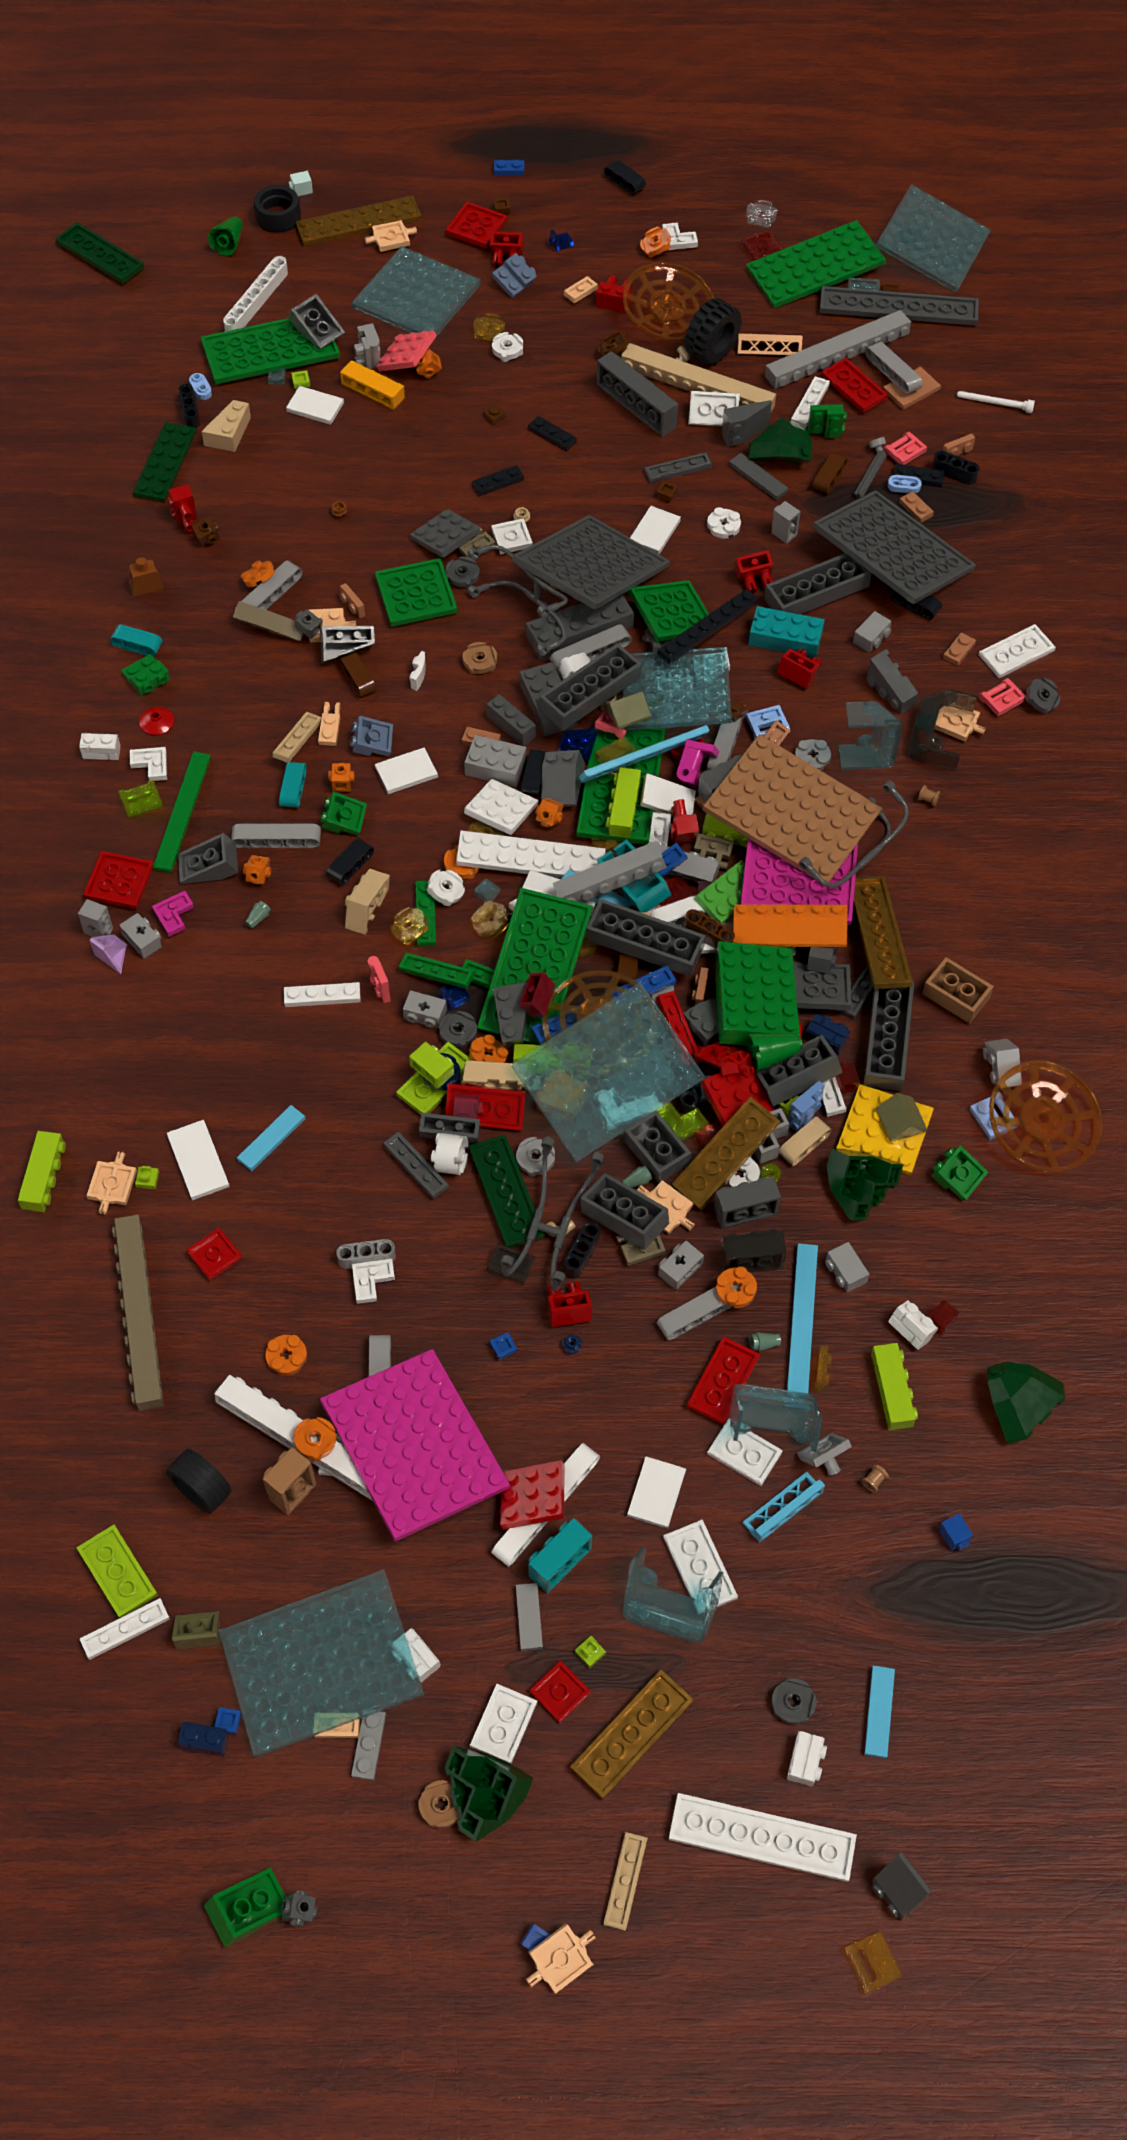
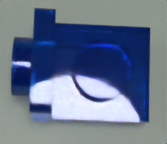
(560, 241)
(454, 996)

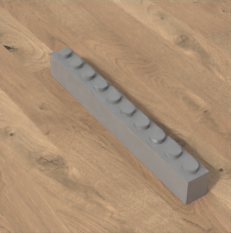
(837, 348)

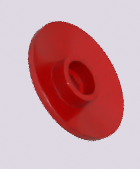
(156, 721)

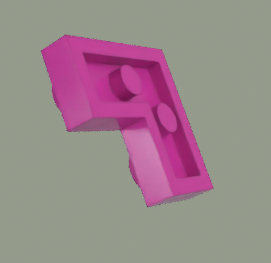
(169, 911)

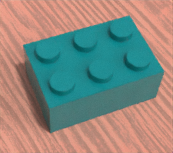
(559, 1555)

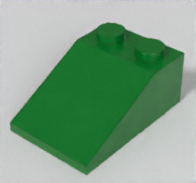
(246, 1907)

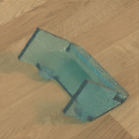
(871, 750)
(775, 1411)
(666, 1609)

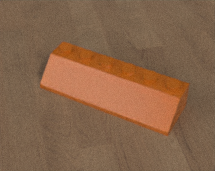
(791, 925)

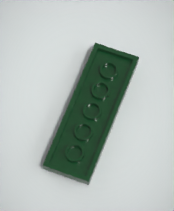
(99, 253)
(164, 462)
(505, 1189)

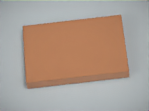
(904, 400)

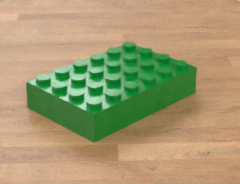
(754, 991)

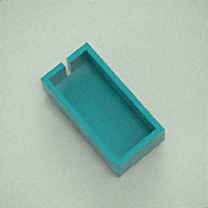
(786, 631)
(644, 892)

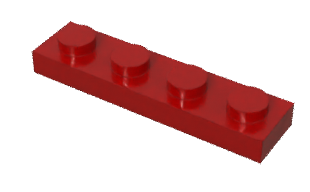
(673, 1013)

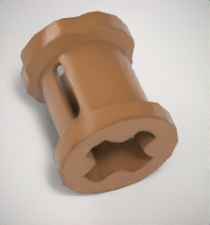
(929, 795)
(875, 1478)

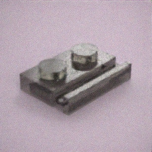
(523, 1270)

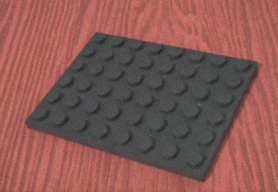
(894, 546)
(591, 562)

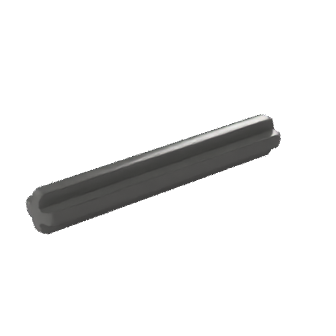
(870, 474)

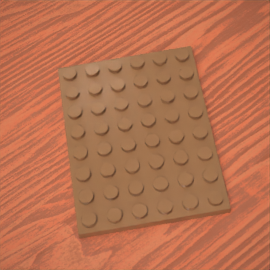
(792, 808)

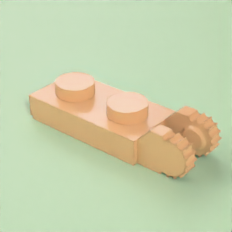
(329, 726)

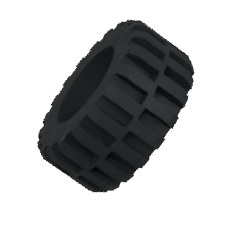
(713, 331)

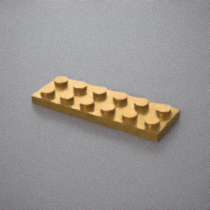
(726, 1153)
(631, 1734)

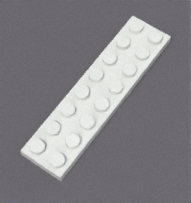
(524, 854)
(763, 1837)

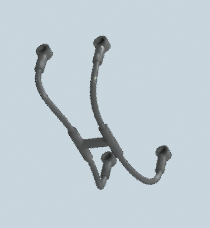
(543, 610)
(888, 787)
(557, 1277)

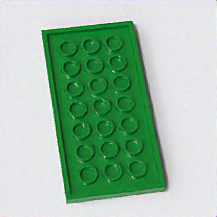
(815, 264)
(261, 349)
(599, 790)
(541, 937)

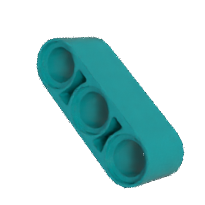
(136, 640)
(293, 784)

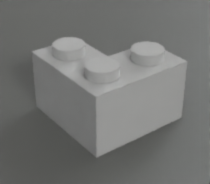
(1002, 1056)
(770, 1148)

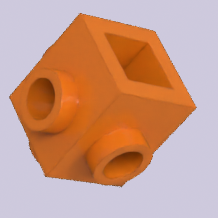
(428, 364)
(341, 777)
(549, 812)
(257, 869)

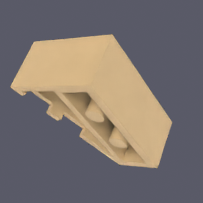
(227, 427)
(364, 900)
(490, 1075)

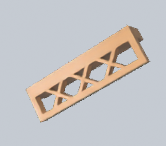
(764, 338)

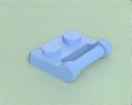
(765, 718)
(981, 1113)

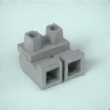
(368, 346)

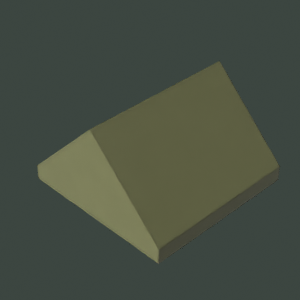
(628, 710)
(901, 1117)
(196, 1630)

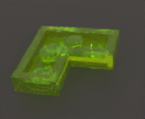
(685, 1125)

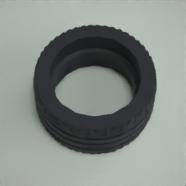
(272, 197)
(198, 1481)

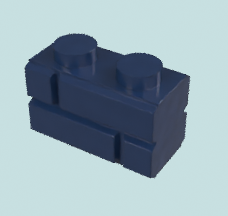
(835, 1034)
(203, 1739)

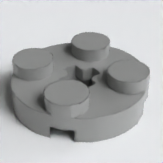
(816, 747)
(524, 1157)

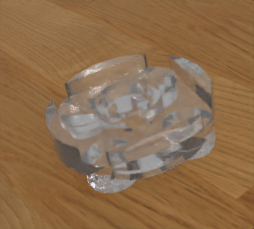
(754, 213)

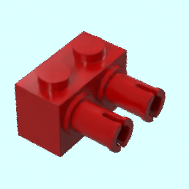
(505, 245)
(610, 295)
(182, 506)
(752, 567)
(798, 667)
(684, 826)
(569, 1307)

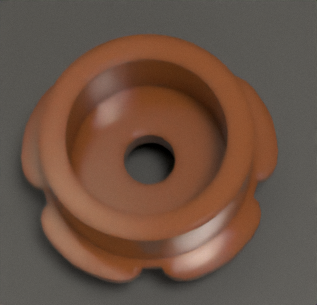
(338, 508)

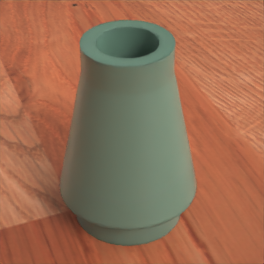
(257, 914)
(638, 1177)
(762, 1341)

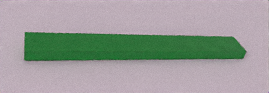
(182, 812)

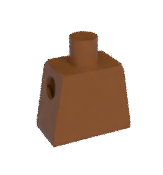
(144, 577)

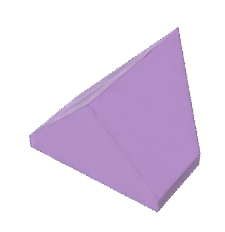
(109, 950)

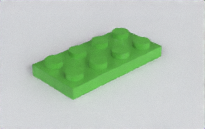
(723, 894)

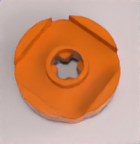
(654, 248)
(258, 572)
(450, 864)
(490, 1045)
(740, 1277)
(286, 1343)
(314, 1427)

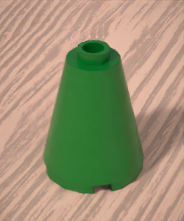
(226, 236)
(772, 1048)

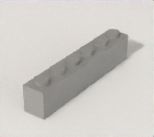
(611, 874)

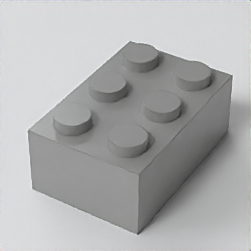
(495, 760)

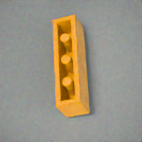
(372, 384)

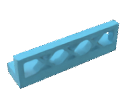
(786, 1511)

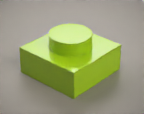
(300, 379)

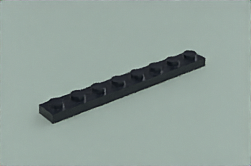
(707, 626)

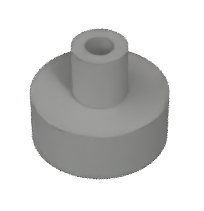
(877, 443)

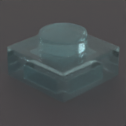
(487, 890)

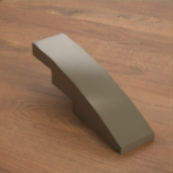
(268, 621)

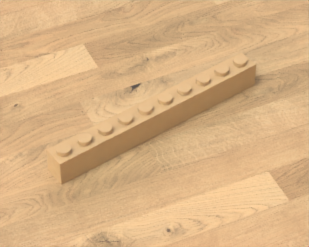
(691, 377)

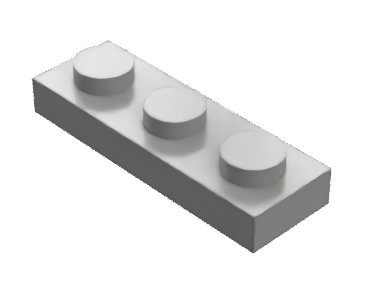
(368, 1746)

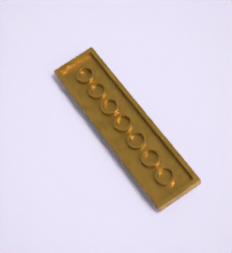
(357, 220)
(880, 934)

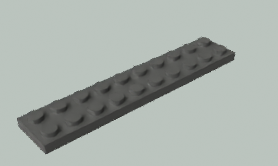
(915, 306)

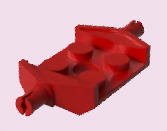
(725, 1057)

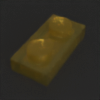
(824, 1360)

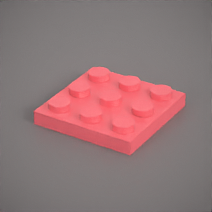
(406, 350)

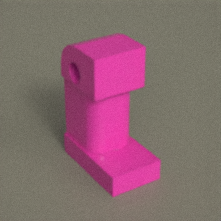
(691, 761)

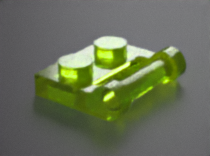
(141, 802)

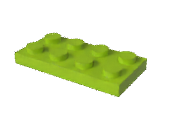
(422, 1097)
(117, 1571)

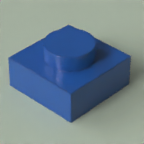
(503, 1346)
(228, 1719)
(534, 1936)

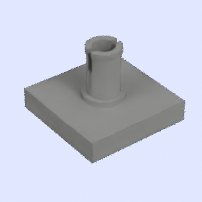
(827, 1449)

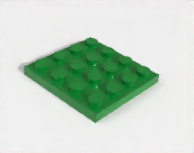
(416, 592)
(668, 608)

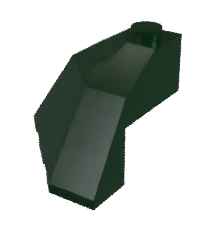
(782, 441)
(860, 1180)
(1022, 1397)
(484, 1790)

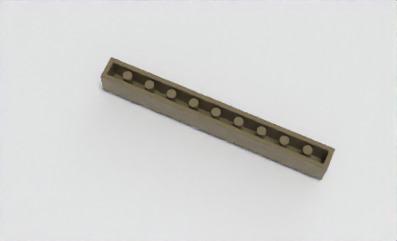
(139, 1313)

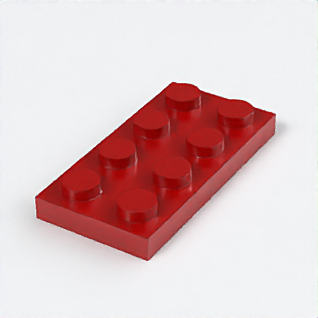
(854, 385)
(500, 1106)
(728, 1366)

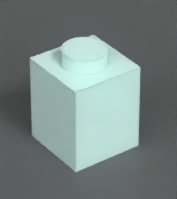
(301, 183)

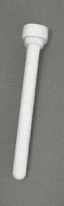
(1026, 405)

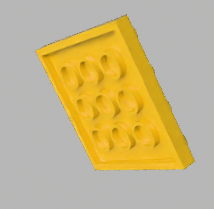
(867, 1134)

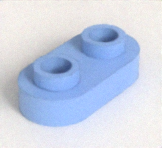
(200, 386)
(904, 484)

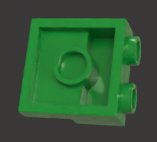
(827, 420)
(146, 674)
(343, 814)
(959, 1172)

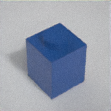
(956, 1532)

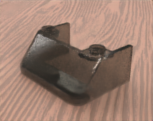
(923, 744)

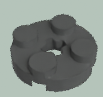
(462, 579)
(1035, 698)
(458, 1039)
(784, 1710)

